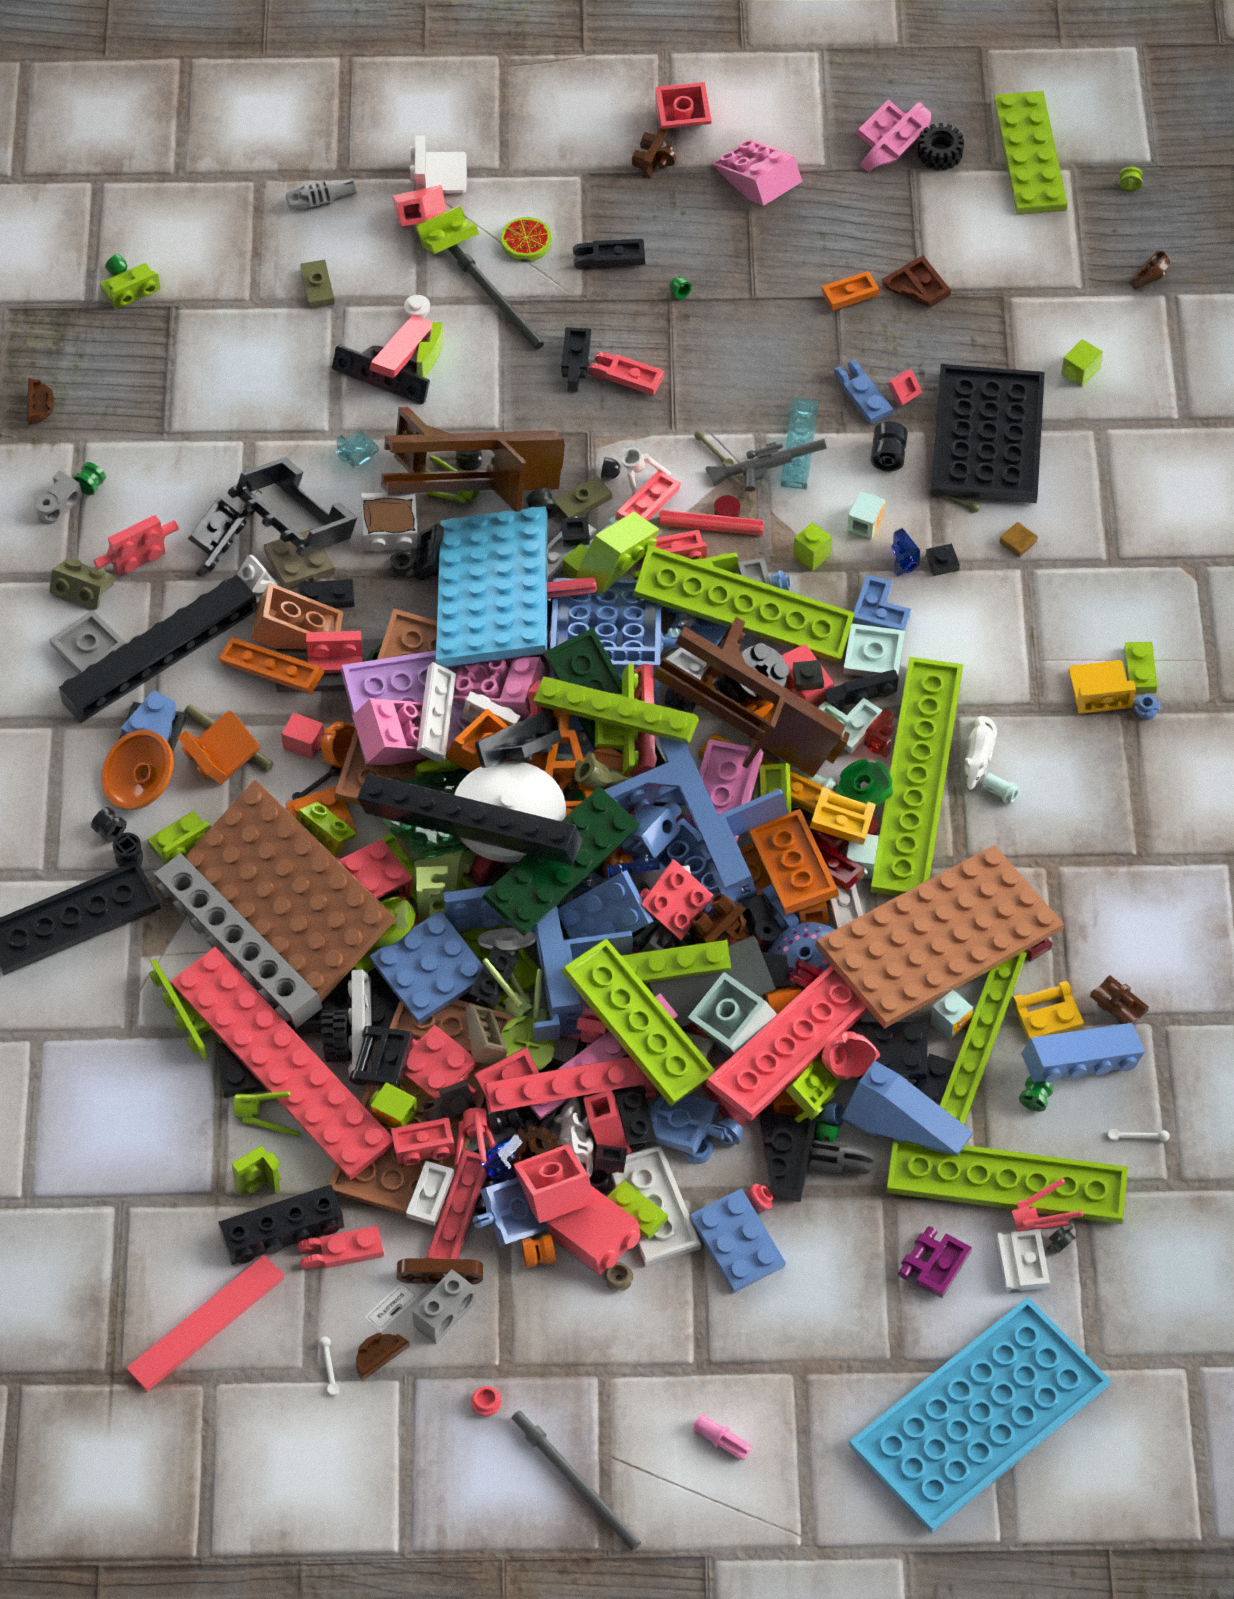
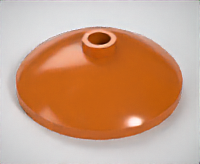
(137, 769)

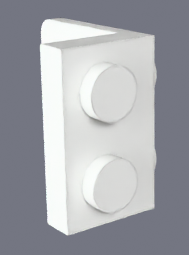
(438, 168)

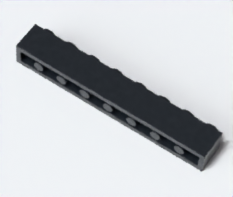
(158, 648)
(470, 819)

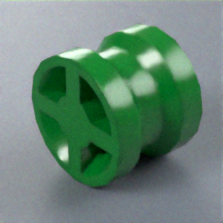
(90, 477)
(1036, 1095)

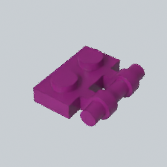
(943, 1264)

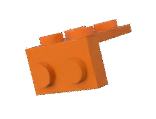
(220, 748)

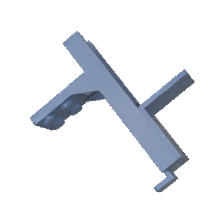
(685, 786)
(469, 910)

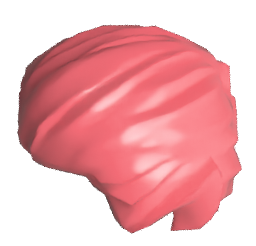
(849, 1055)

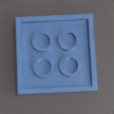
(428, 967)

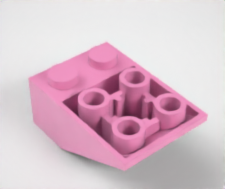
(759, 171)
(502, 681)
(389, 731)

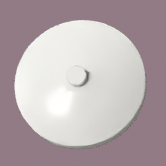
(513, 787)

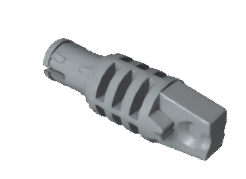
(319, 194)

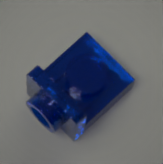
(906, 553)
(498, 1158)

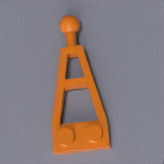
(566, 767)

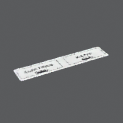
(395, 1304)

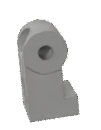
(58, 499)

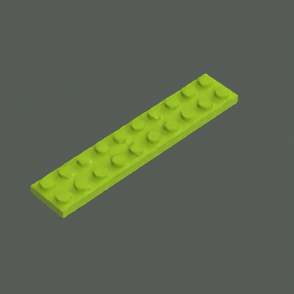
(917, 776)

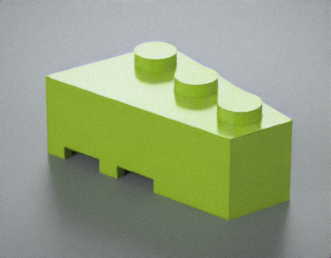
(617, 550)

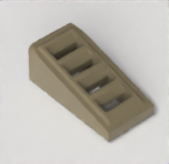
(485, 1037)

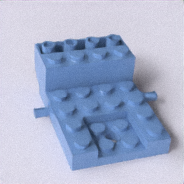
(624, 625)

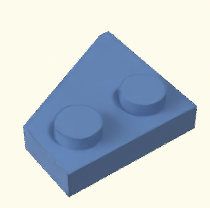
(153, 714)

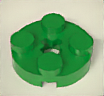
(869, 772)

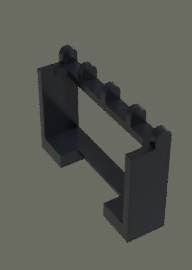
(282, 472)

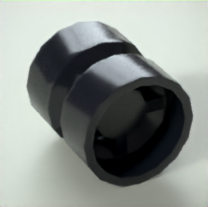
(889, 446)

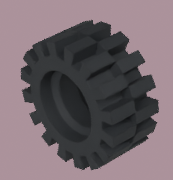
(940, 157)
(335, 1035)

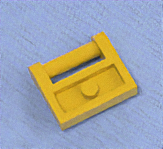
(843, 817)
(1051, 1019)

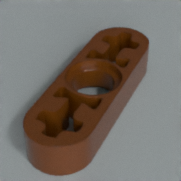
(434, 1270)

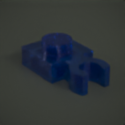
(640, 864)

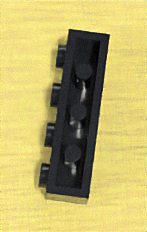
(281, 1224)

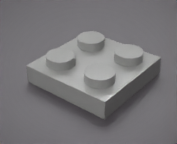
(86, 641)

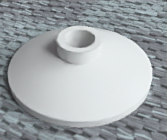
(506, 939)

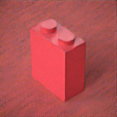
(596, 1232)

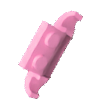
(891, 133)

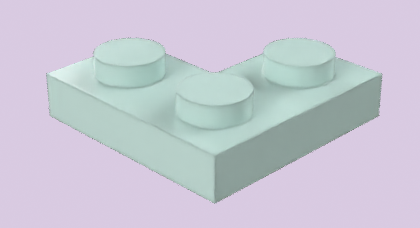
(855, 722)

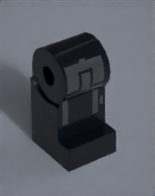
(760, 921)

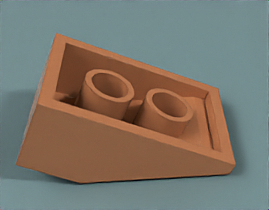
(286, 617)

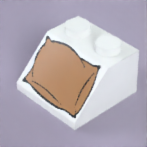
(389, 521)

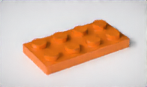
(793, 862)

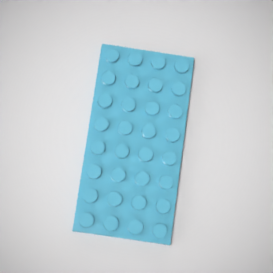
(492, 587)
(979, 1414)

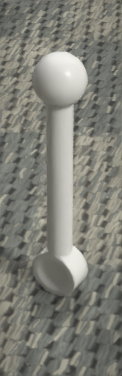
(1114, 1135)
(332, 1389)

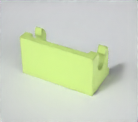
(431, 885)

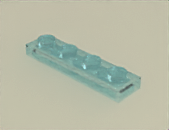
(800, 432)

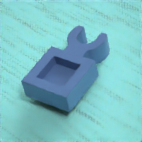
(782, 920)

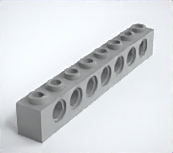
(181, 874)

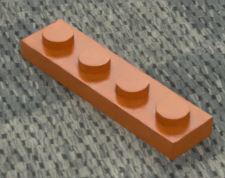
(271, 665)

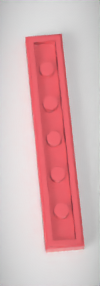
(205, 1323)

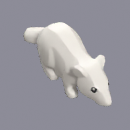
(979, 750)
(574, 1133)

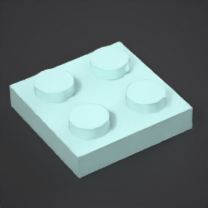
(873, 650)

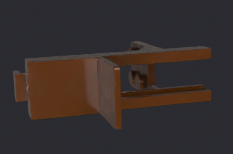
(519, 462)
(789, 730)

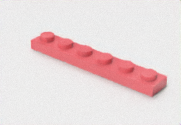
(563, 1084)

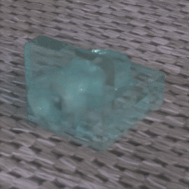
(356, 448)

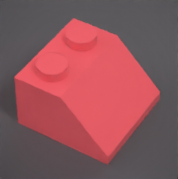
(682, 105)
(554, 1183)

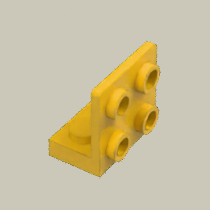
(1101, 687)

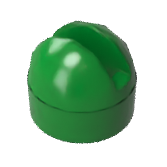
(116, 265)
(680, 287)
(827, 1131)

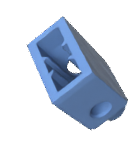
(655, 830)

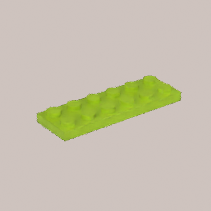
(1030, 152)
(638, 1022)

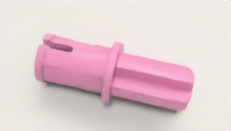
(721, 1437)

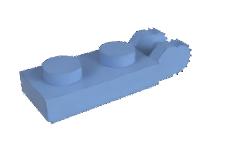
(863, 393)

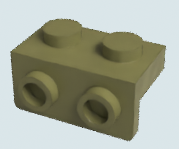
(80, 583)

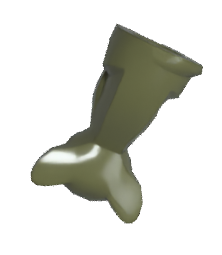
(595, 774)

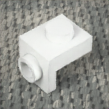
(255, 575)

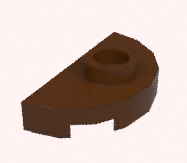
(1152, 270)
(40, 401)
(377, 1352)

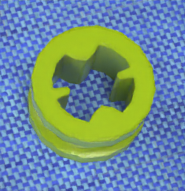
(1131, 178)

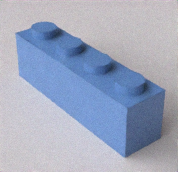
(1083, 1053)

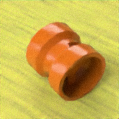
(545, 1251)

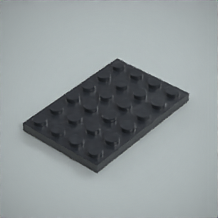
(988, 433)

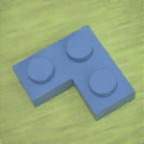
(873, 606)

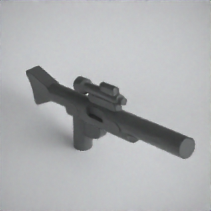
(758, 467)

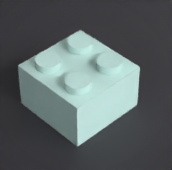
(731, 1013)

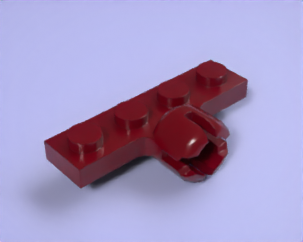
(842, 869)

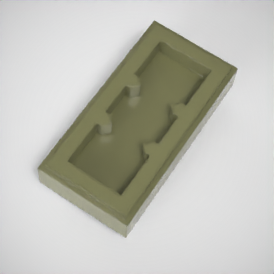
(317, 283)
(583, 498)

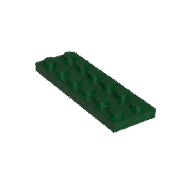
(587, 664)
(539, 884)

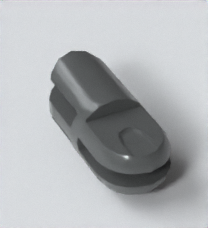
(839, 1158)

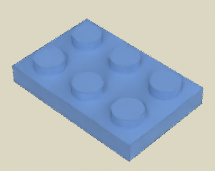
(605, 909)
(737, 1240)

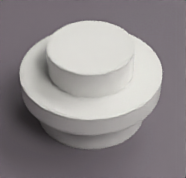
(417, 306)

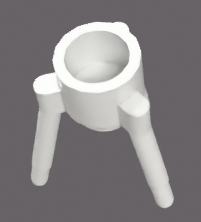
(635, 462)

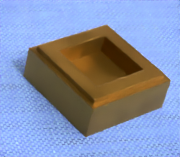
(1018, 539)

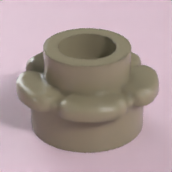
(622, 1270)

